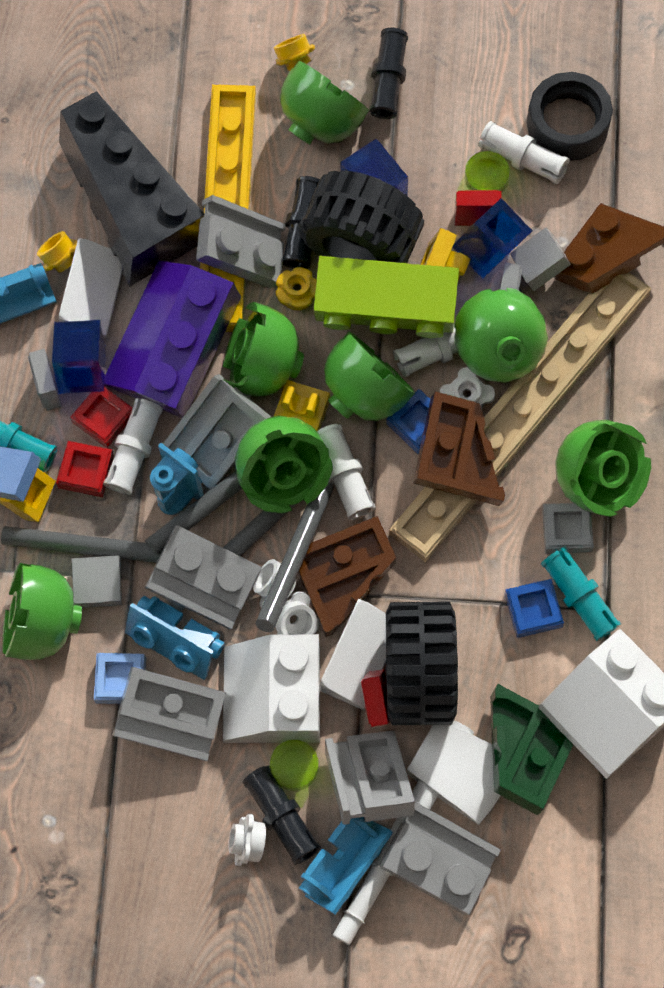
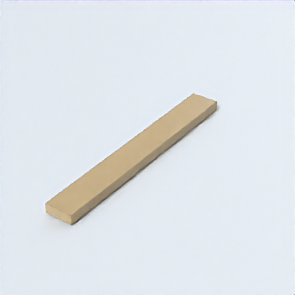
(527, 405)

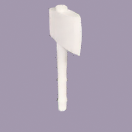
(446, 766)

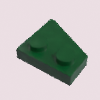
(525, 750)

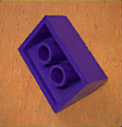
(173, 336)

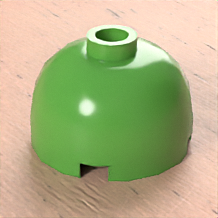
(319, 107)
(500, 335)
(262, 352)
(363, 381)
(282, 463)
(603, 466)
(39, 613)

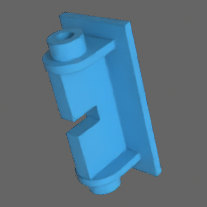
(24, 292)
(175, 480)
(154, 627)
(332, 878)

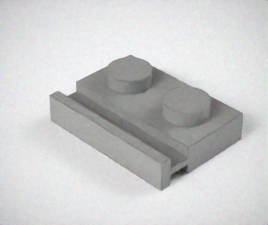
(240, 241)
(215, 428)
(203, 577)
(168, 713)
(369, 777)
(440, 859)

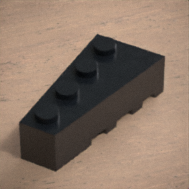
(127, 189)

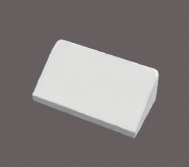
(92, 285)
(357, 652)

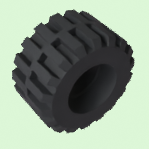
(360, 219)
(421, 663)

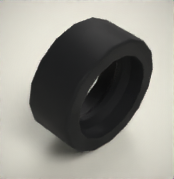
(577, 87)

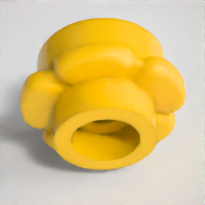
(293, 50)
(57, 252)
(296, 299)

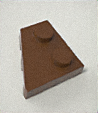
(608, 247)
(457, 452)
(344, 570)

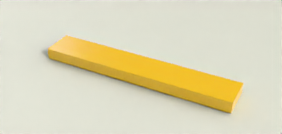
(231, 160)

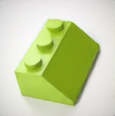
(385, 296)

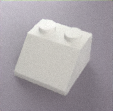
(272, 690)
(609, 703)

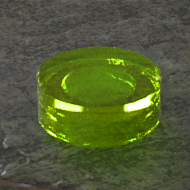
(487, 172)
(294, 765)

